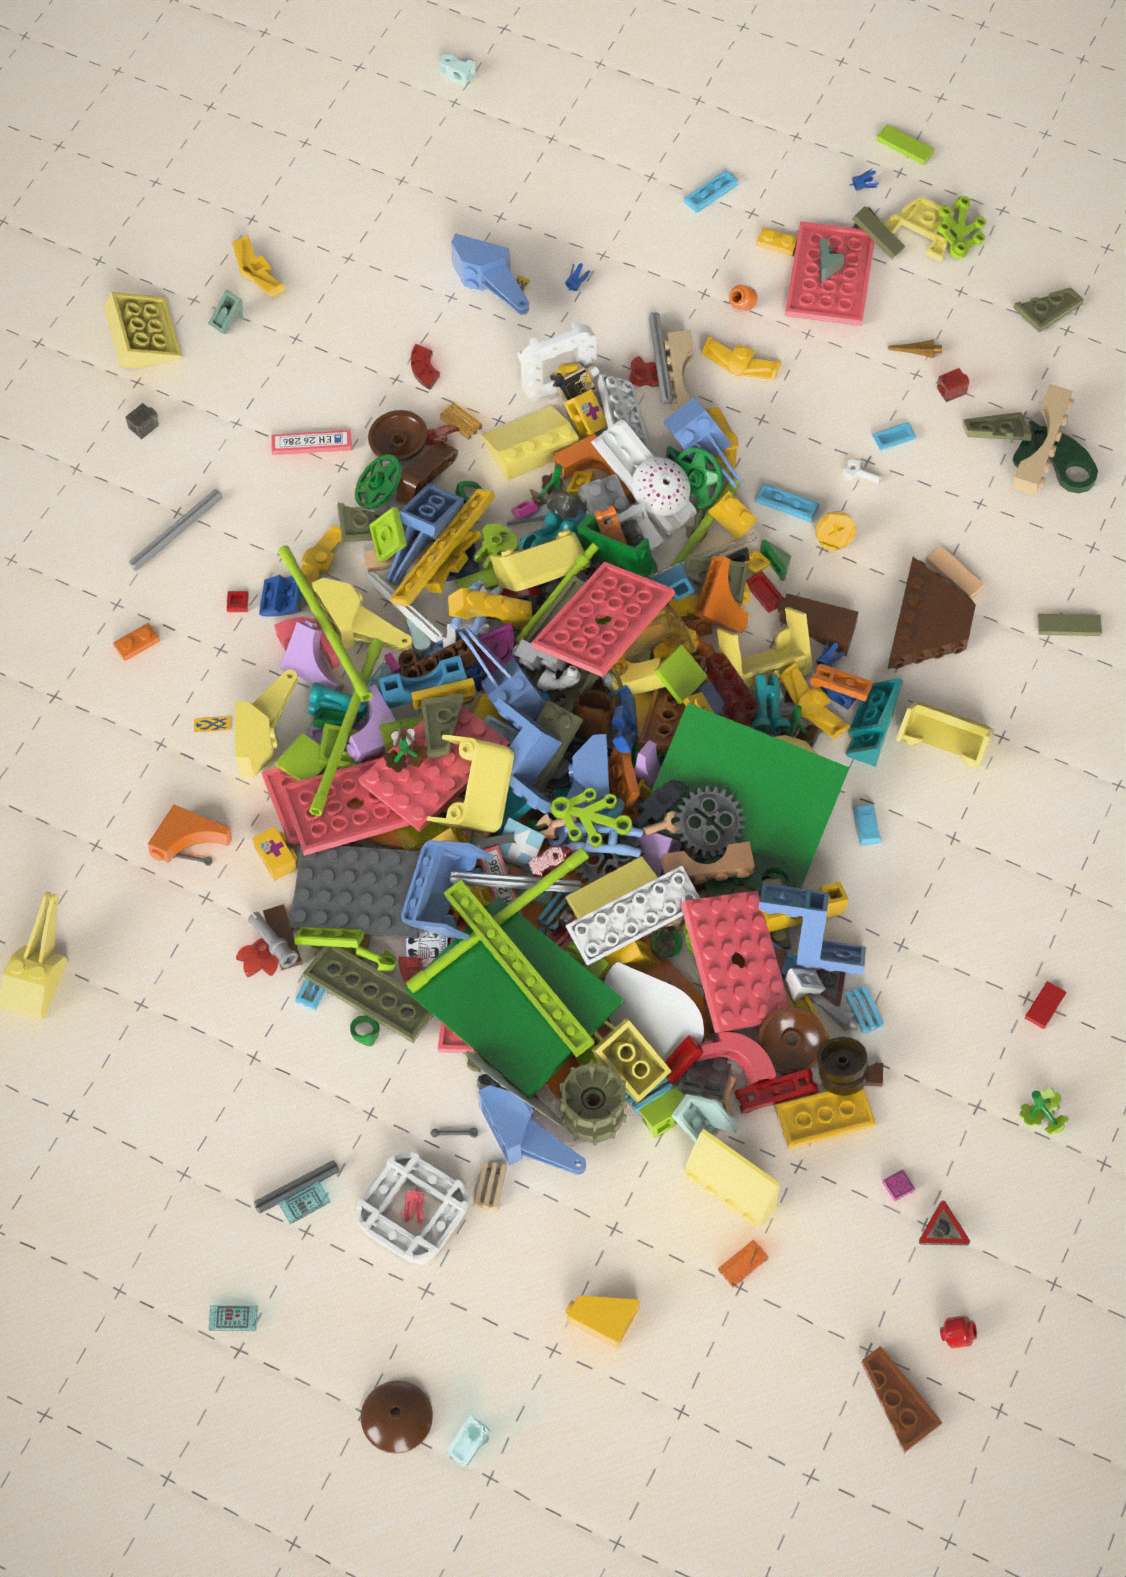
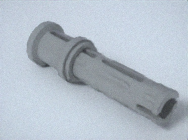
(277, 945)

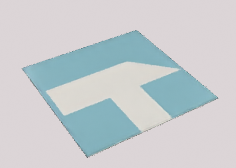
(527, 842)

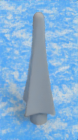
(538, 515)
(840, 1016)

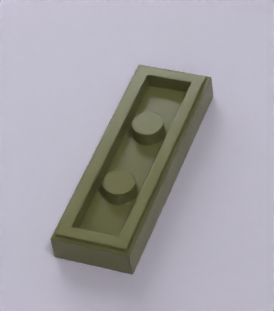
(878, 232)
(1069, 624)

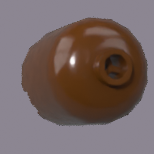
(595, 711)

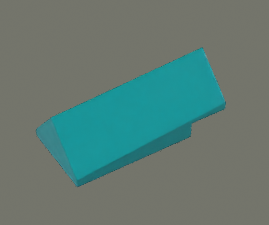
(873, 721)

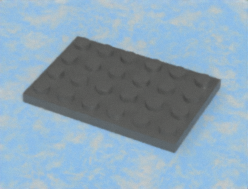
(354, 890)

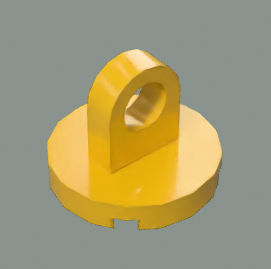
(835, 530)

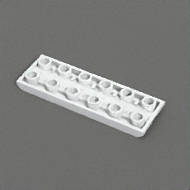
(621, 403)
(624, 454)
(632, 916)

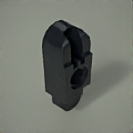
(660, 802)

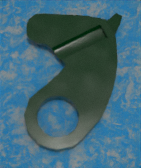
(1067, 455)
(763, 866)

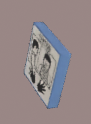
(427, 946)

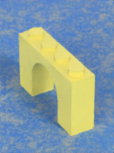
(640, 677)

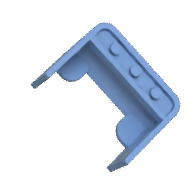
(425, 902)

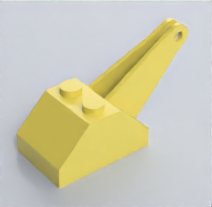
(354, 621)
(257, 722)
(34, 972)
(630, 1057)

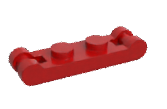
(776, 1090)

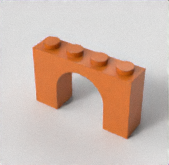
(585, 456)

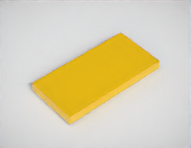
(823, 1117)

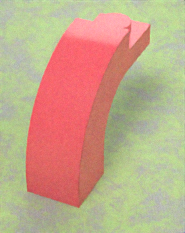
(286, 628)
(742, 1050)

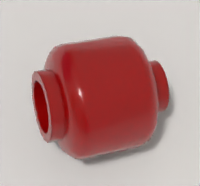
(958, 1332)

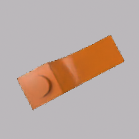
(716, 601)
(183, 829)

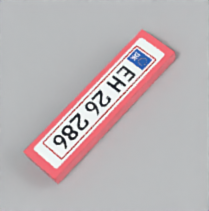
(311, 442)
(498, 866)

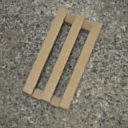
(486, 1165)

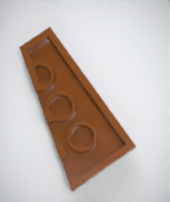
(903, 1405)

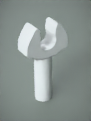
(858, 471)

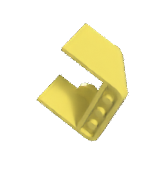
(537, 564)
(790, 647)
(946, 732)
(486, 786)

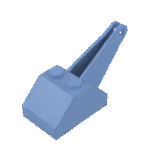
(487, 267)
(696, 429)
(427, 516)
(507, 682)
(588, 771)
(520, 1135)

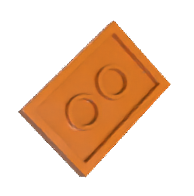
(623, 779)

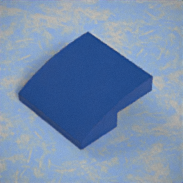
(280, 597)

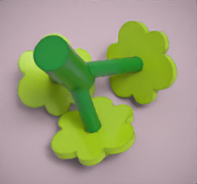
(1047, 1102)

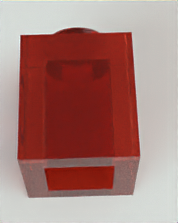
(952, 384)

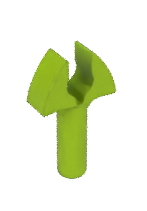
(385, 961)

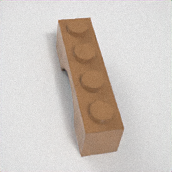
(735, 862)

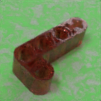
(739, 700)

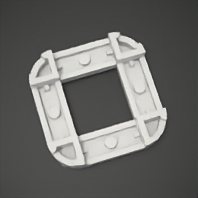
(578, 338)
(392, 1236)

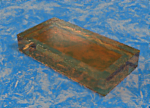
(743, 1263)

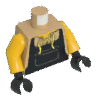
(573, 379)

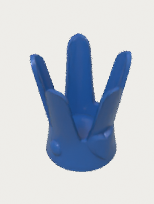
(864, 180)
(573, 281)
(826, 656)
(476, 672)

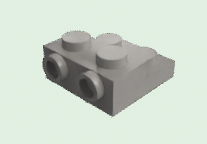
(603, 493)
(535, 659)

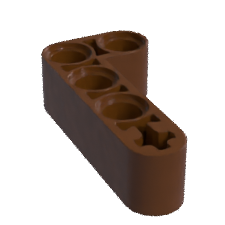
(425, 471)
(414, 666)

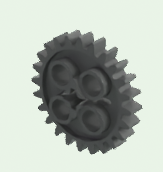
(721, 806)
(590, 871)

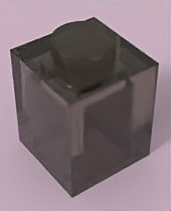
(142, 420)

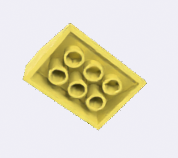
(141, 329)
(529, 441)
(611, 887)
(732, 1179)

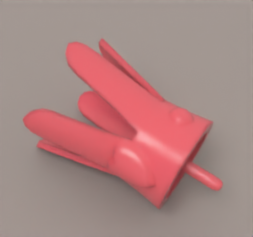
(414, 1200)

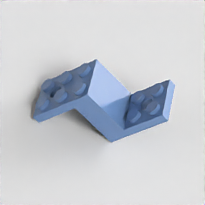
(532, 752)
(812, 948)

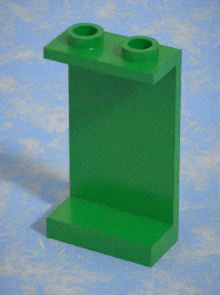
(614, 552)

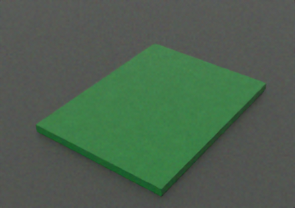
(779, 786)
(496, 1017)

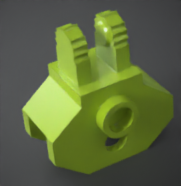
(494, 543)

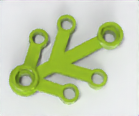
(958, 247)
(589, 814)

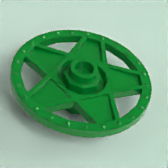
(701, 477)
(379, 482)

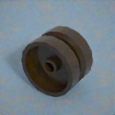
(843, 1066)

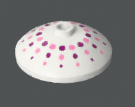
(657, 497)

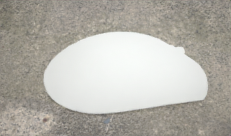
(655, 1009)
(537, 1104)

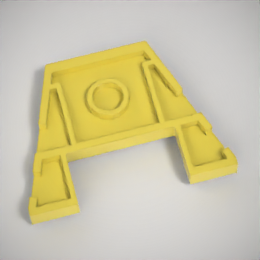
(922, 218)

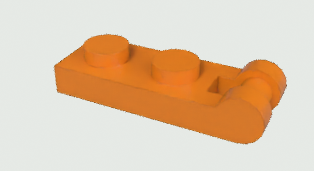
(611, 529)
(841, 682)

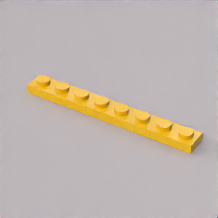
(442, 547)

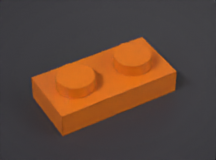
(136, 641)

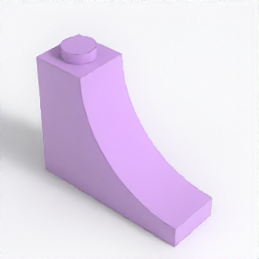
(305, 656)
(369, 741)
(647, 765)
(654, 846)

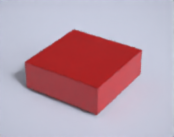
(237, 601)

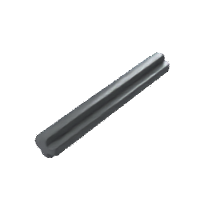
(288, 1190)

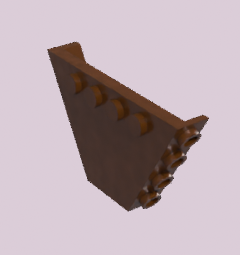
(931, 620)

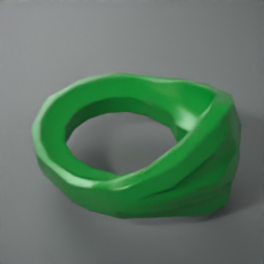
(461, 485)
(678, 939)
(369, 1038)

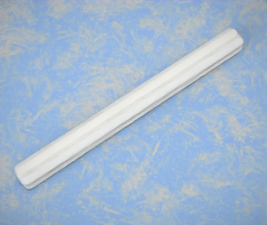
(409, 611)

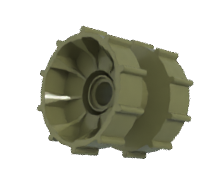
(599, 1084)

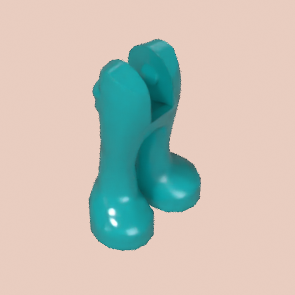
(552, 526)
(328, 698)
(762, 723)

